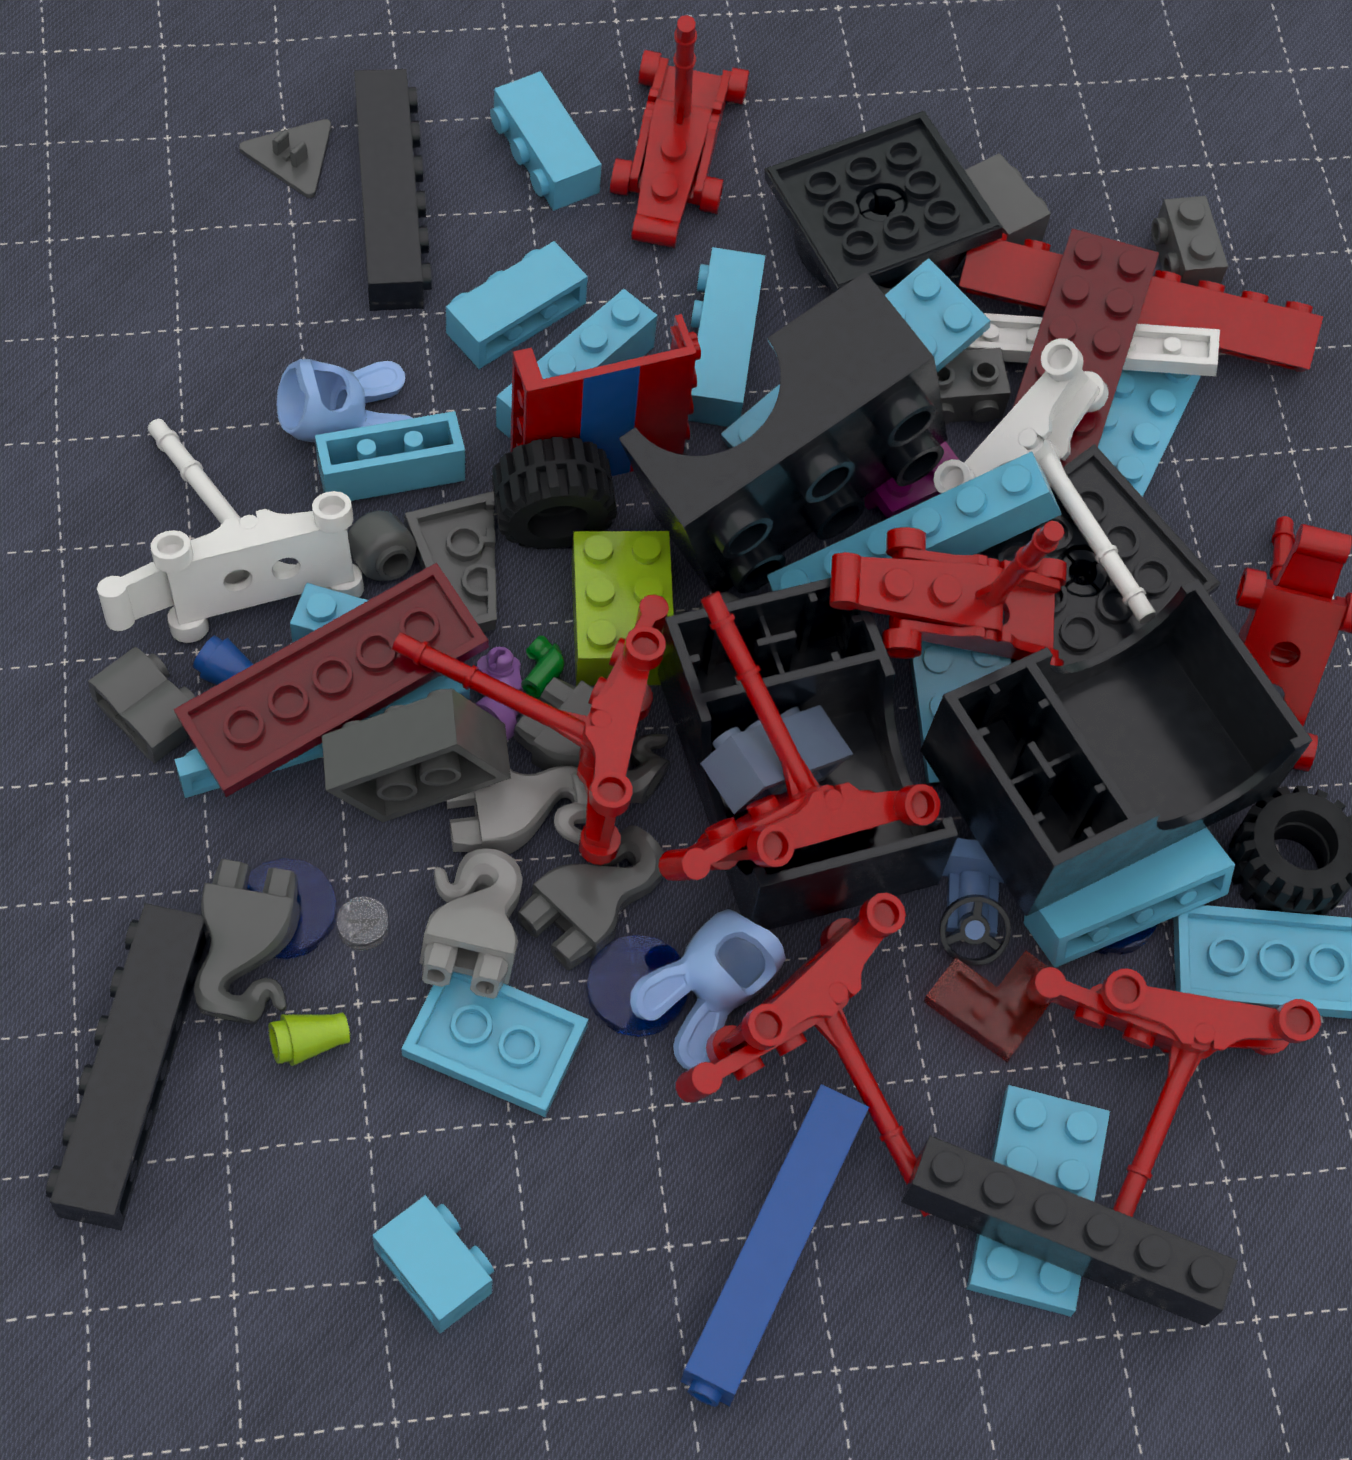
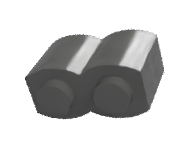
(142, 702)

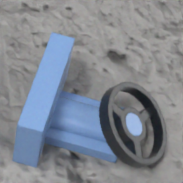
(972, 902)

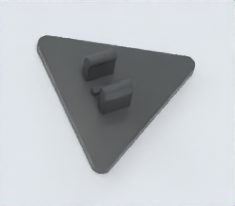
(292, 154)

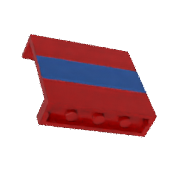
(610, 400)

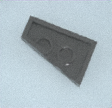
(463, 544)

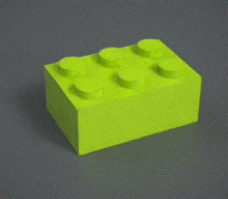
(608, 582)

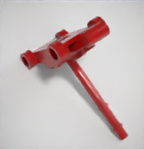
(676, 139)
(956, 597)
(1294, 614)
(602, 735)
(806, 810)
(808, 999)
(1179, 1024)

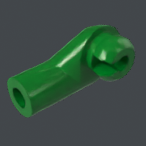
(548, 665)

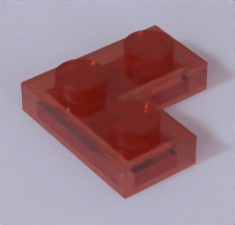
(990, 1014)

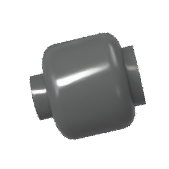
(381, 546)

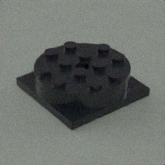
(882, 205)
(1094, 615)

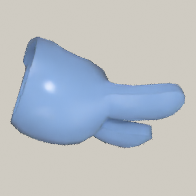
(328, 398)
(724, 967)

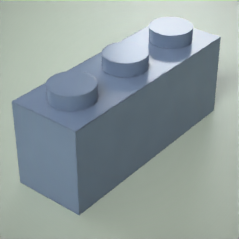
(748, 768)

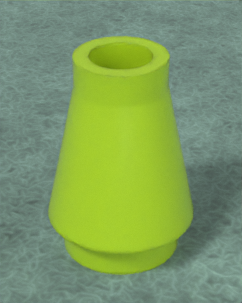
(306, 1035)

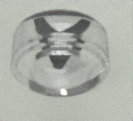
(362, 923)

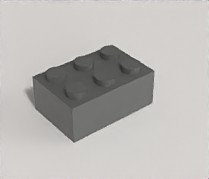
(415, 755)

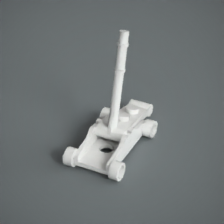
(1045, 425)
(234, 563)

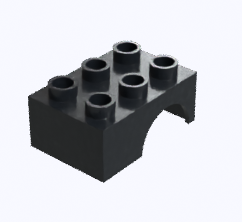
(848, 416)
(806, 660)
(1113, 753)

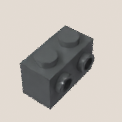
(1189, 240)
(974, 386)

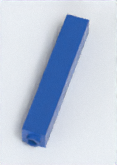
(773, 1248)

